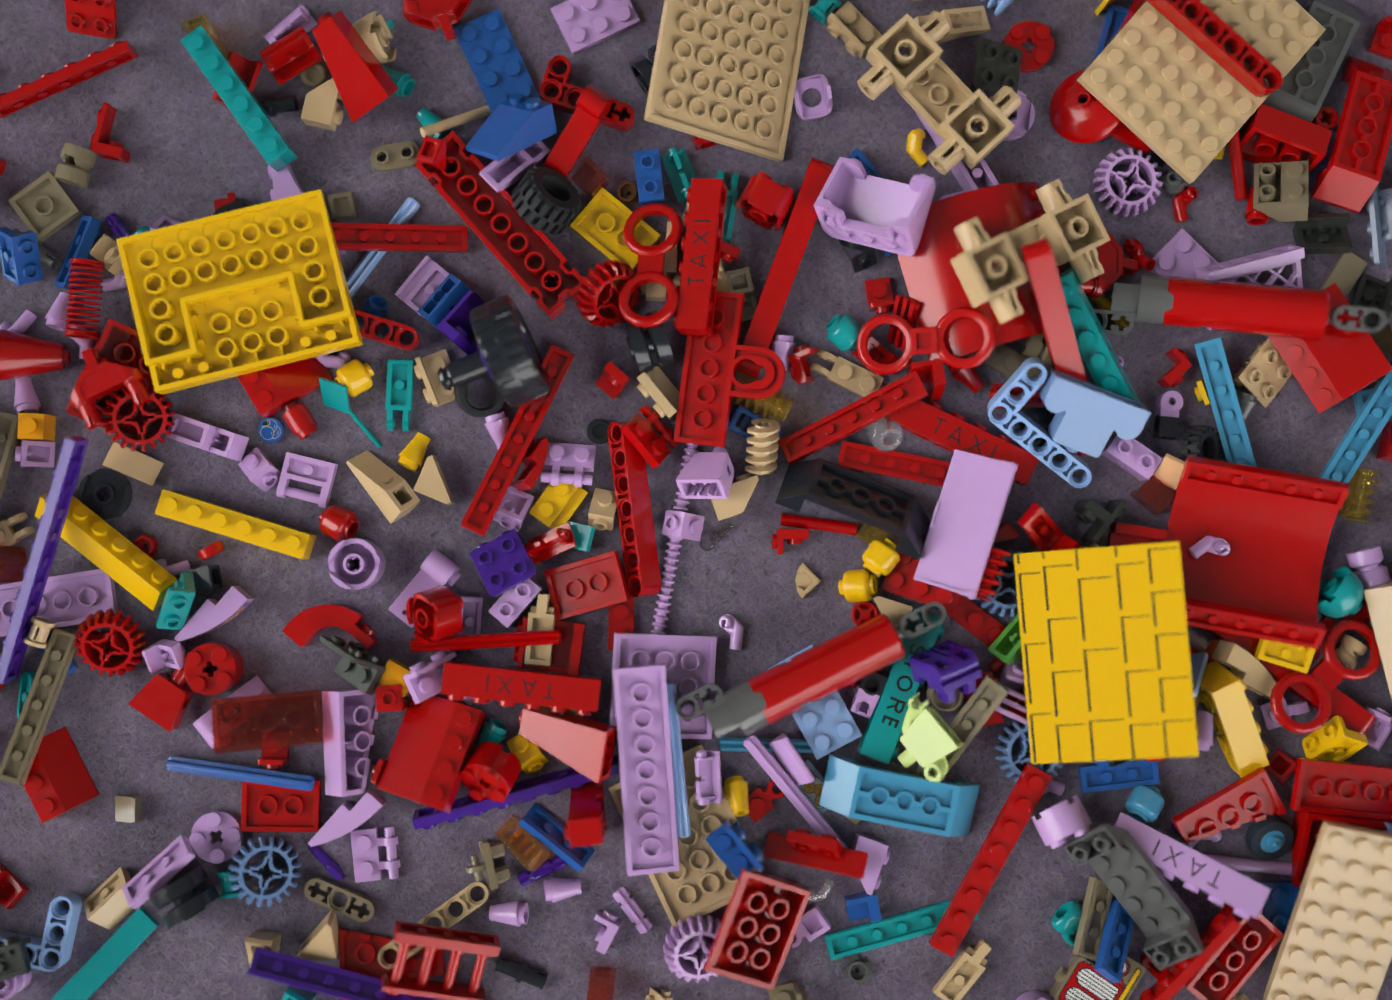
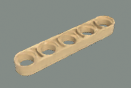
(444, 915)

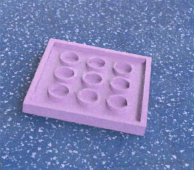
(688, 665)

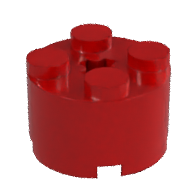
(766, 201)
(435, 614)
(208, 682)
(490, 772)

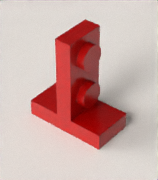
(1044, 532)

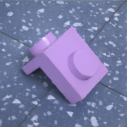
(260, 470)
(683, 525)
(164, 654)
(1380, 729)

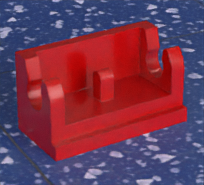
(290, 55)

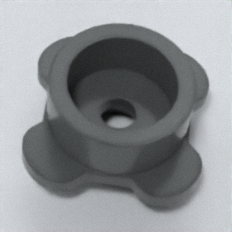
(1173, 182)
(858, 977)

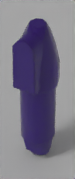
(329, 864)

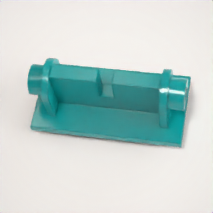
(678, 171)

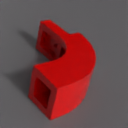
(310, 622)

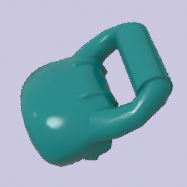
(1067, 920)

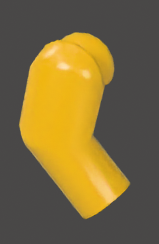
(914, 146)

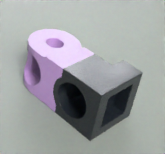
(1167, 416)
(868, 693)

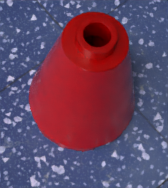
(29, 355)

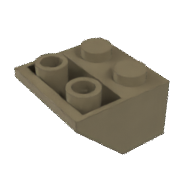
(1282, 190)

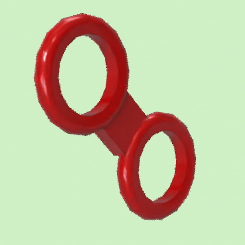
(650, 265)
(926, 340)
(1325, 677)

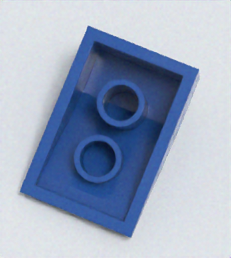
(513, 127)

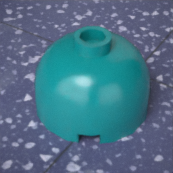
(1341, 594)

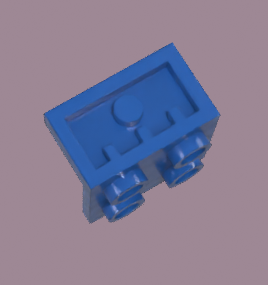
(733, 848)

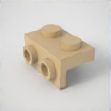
(661, 391)

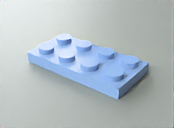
(825, 722)

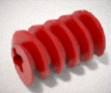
(991, 570)

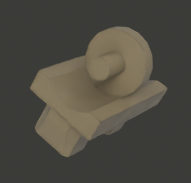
(493, 874)

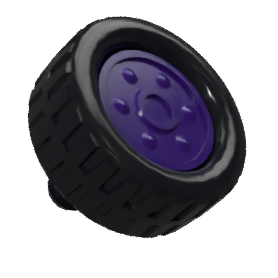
(504, 353)

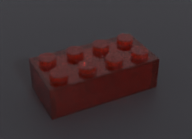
(266, 721)

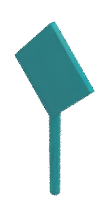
(336, 397)

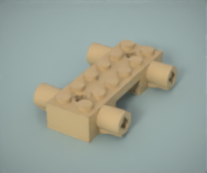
(938, 93)
(995, 266)

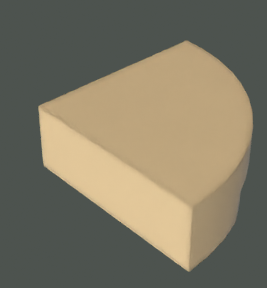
(805, 580)

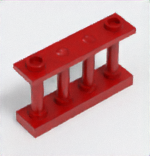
(433, 939)

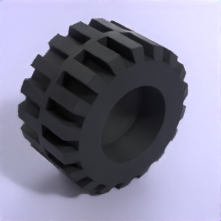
(546, 200)

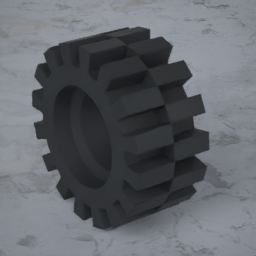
(1200, 442)

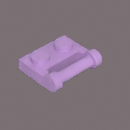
(308, 471)

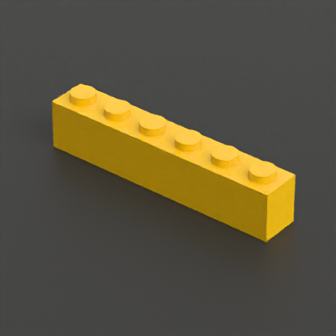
(235, 524)
(113, 554)

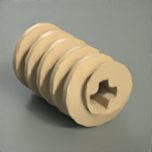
(763, 447)

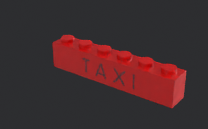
(701, 257)
(954, 433)
(521, 686)

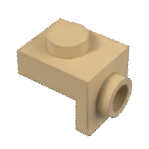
(602, 509)

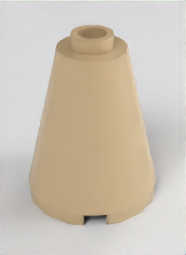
(376, 36)

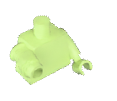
(927, 739)

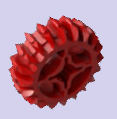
(601, 292)
(125, 418)
(124, 639)

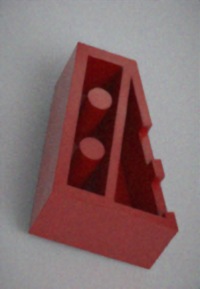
(587, 816)

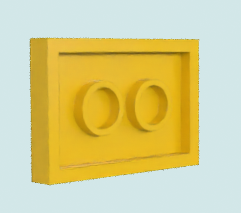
(603, 226)

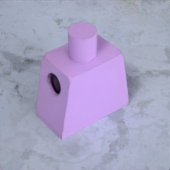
(707, 475)

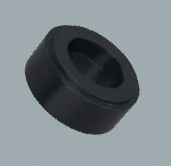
(598, 431)

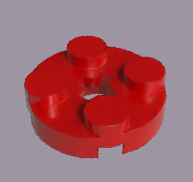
(1037, 34)

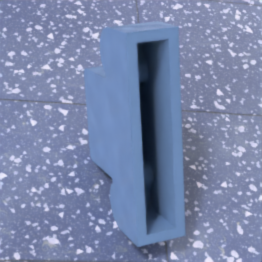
(1089, 413)

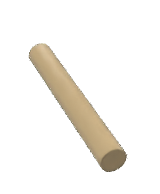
(455, 121)

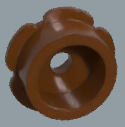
(622, 192)

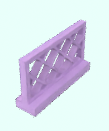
(1255, 264)

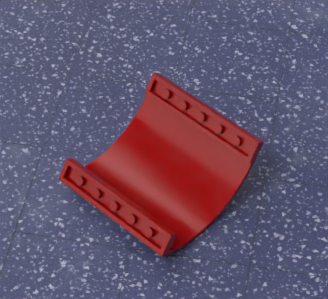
(934, 281)
(1277, 548)

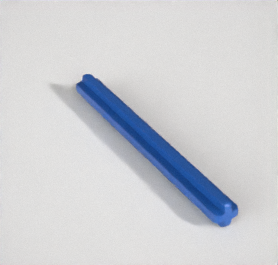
(240, 773)

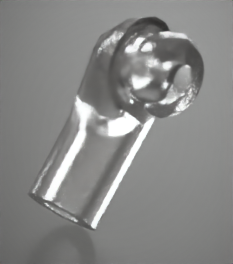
(820, 894)

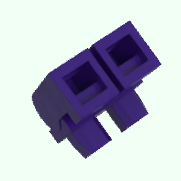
(946, 669)

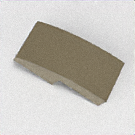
(741, 282)

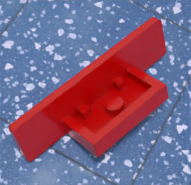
(816, 852)

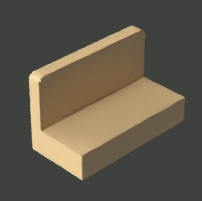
(108, 904)

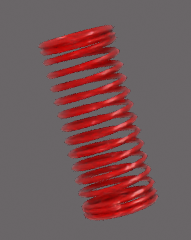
(87, 264)

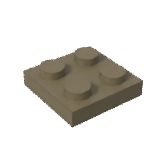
(45, 206)

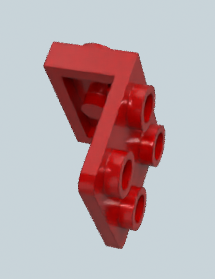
(92, 17)

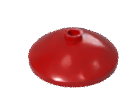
(1080, 121)

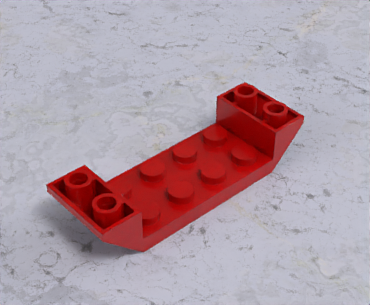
(1360, 138)

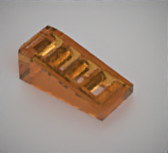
(534, 855)

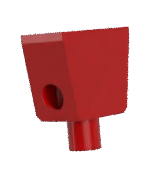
(164, 699)

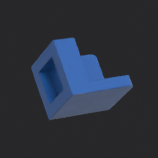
(863, 906)

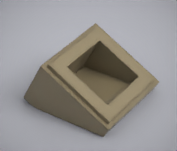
(128, 808)

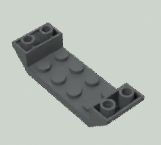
(1312, 76)
(1141, 892)

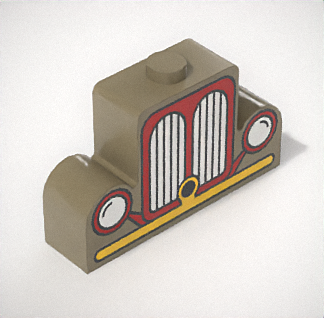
(1082, 982)

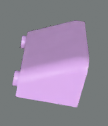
(873, 208)

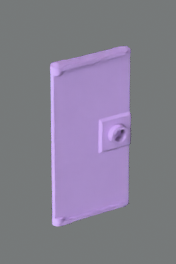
(965, 523)

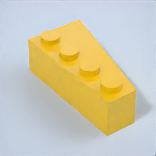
(1233, 719)

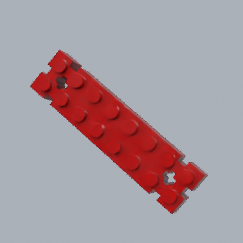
(496, 223)

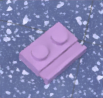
(421, 283)

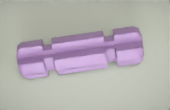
(632, 910)

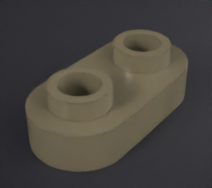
(394, 156)

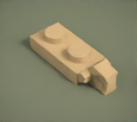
(540, 619)
(963, 972)

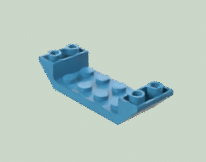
(898, 798)

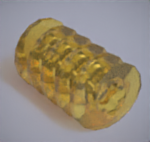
(772, 406)
(1358, 496)

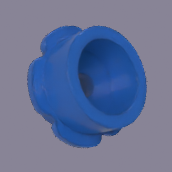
(376, 305)

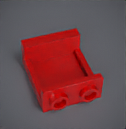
(1128, 534)
(565, 655)

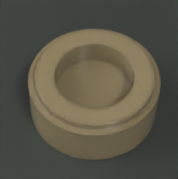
(314, 76)

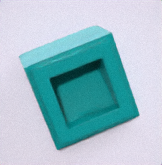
(583, 536)

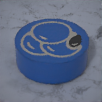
(271, 430)

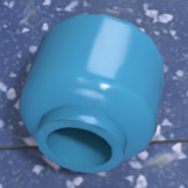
(1145, 803)

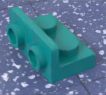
(177, 603)

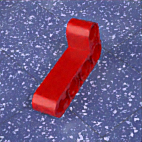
(567, 92)
(590, 111)

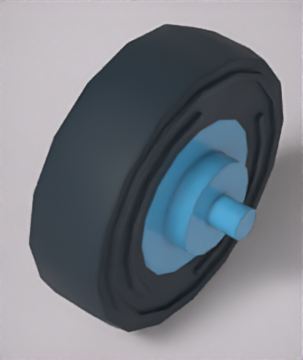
(1269, 838)

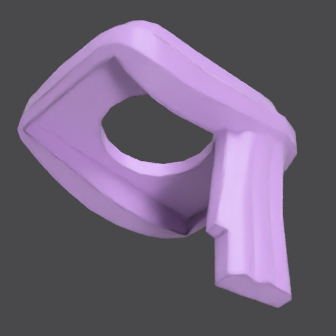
(819, 83)

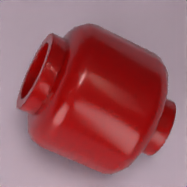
(339, 523)

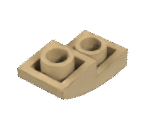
(133, 464)

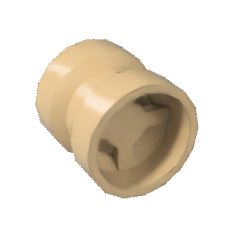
(1349, 651)

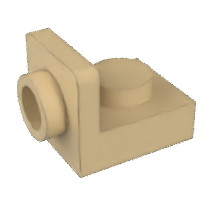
(107, 251)

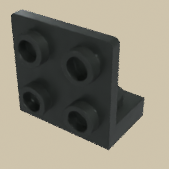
(354, 665)

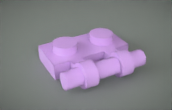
(569, 458)
(367, 854)

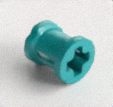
(823, 9)
(226, 884)

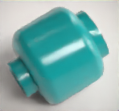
(843, 331)

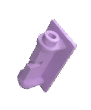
(293, 21)
(708, 767)

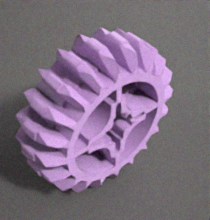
(1147, 187)
(684, 942)

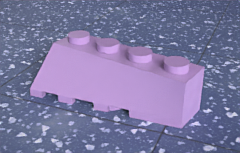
(347, 739)

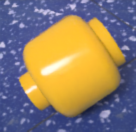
(355, 376)
(880, 557)
(858, 585)

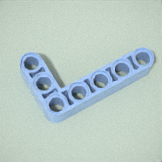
(1033, 430)
(52, 940)

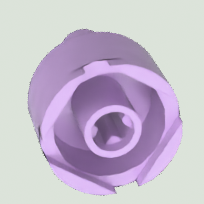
(342, 565)
(1061, 822)

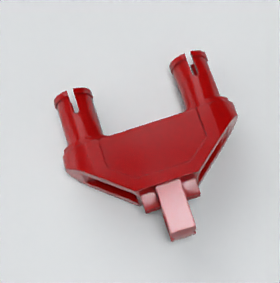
(435, 14)
(1114, 266)
(102, 379)

